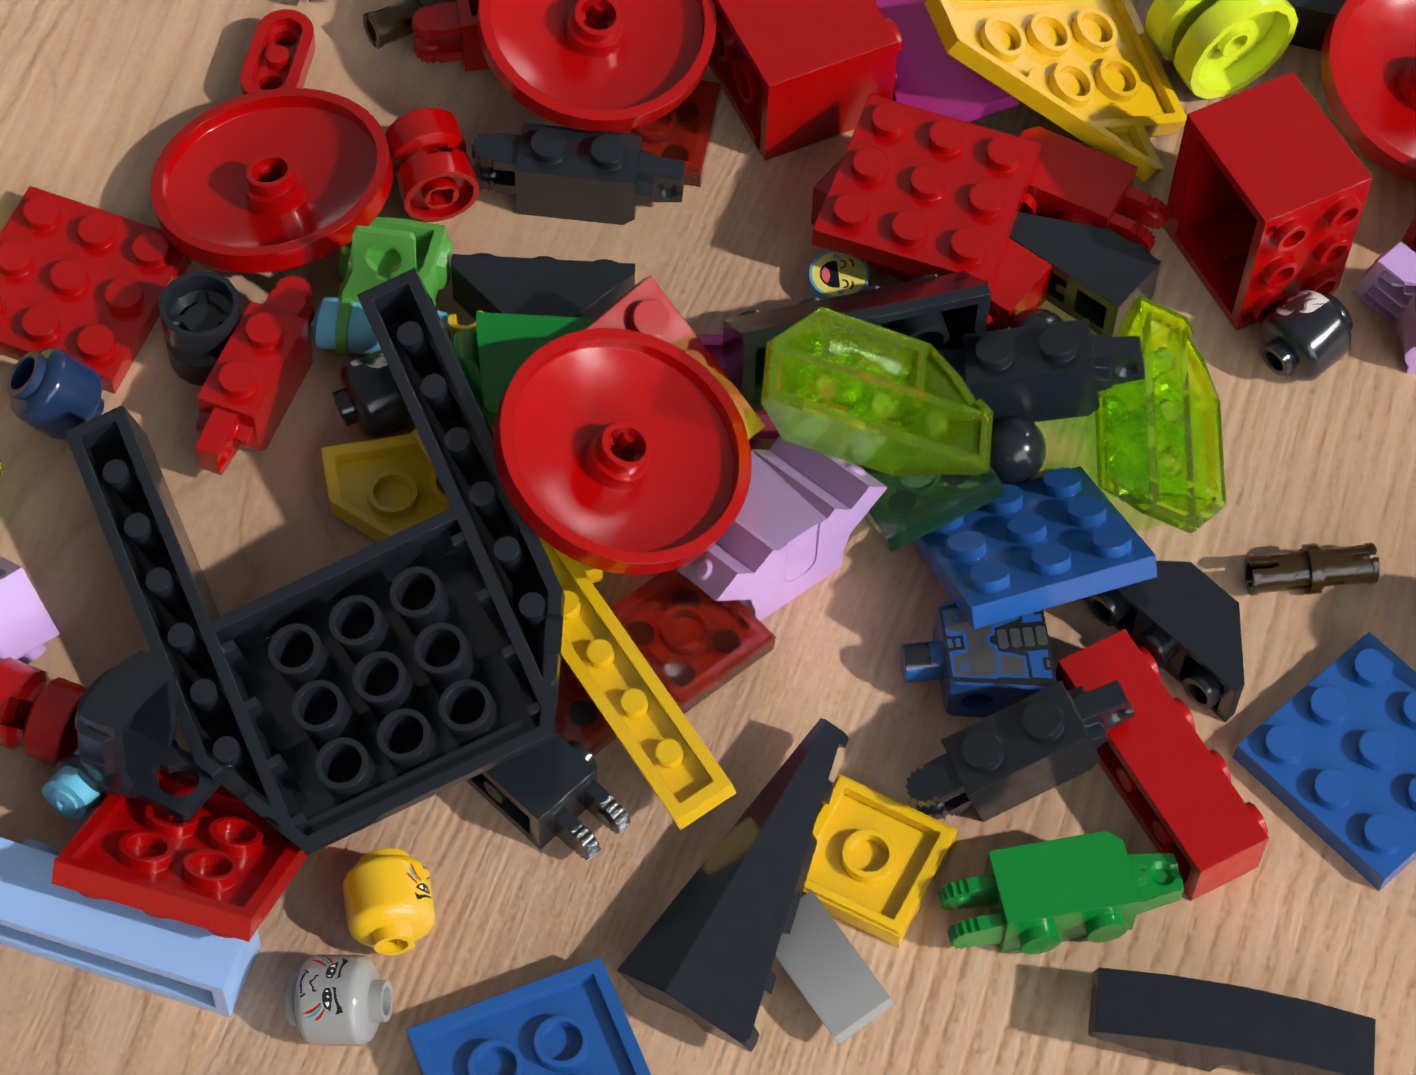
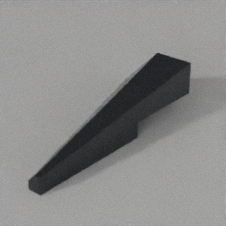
(722, 930)

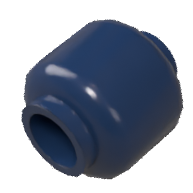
(54, 391)

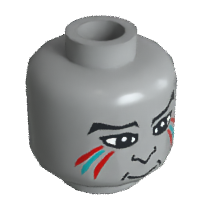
(338, 1000)

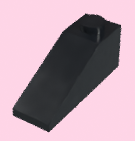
(1092, 270)

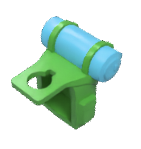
(373, 257)

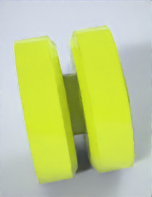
(1220, 42)

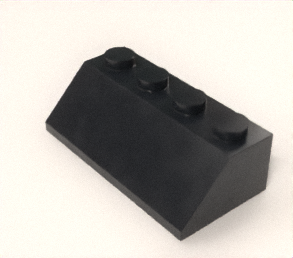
(928, 309)

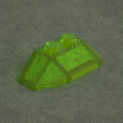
(873, 398)
(1163, 432)

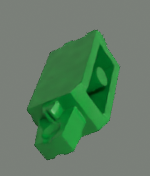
(1060, 893)

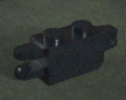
(576, 173)
(1045, 368)
(1019, 751)
(548, 791)

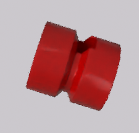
(431, 164)
(37, 711)

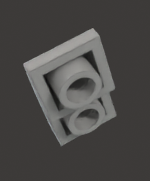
(830, 971)

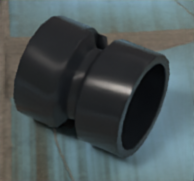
(197, 321)

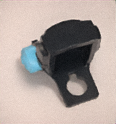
(123, 741)

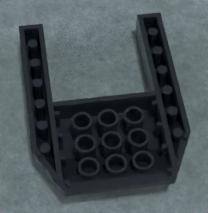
(377, 668)

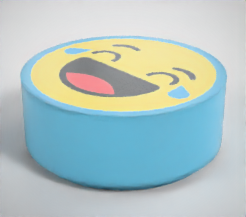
(836, 275)

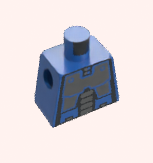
(982, 666)

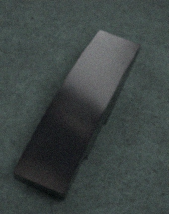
(1228, 1025)

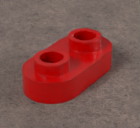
(269, 62)

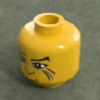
(388, 901)

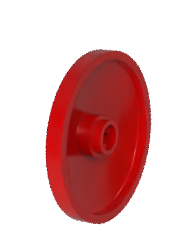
(598, 59)
(1372, 80)
(271, 180)
(622, 451)

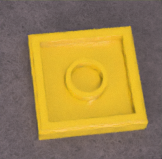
(875, 859)

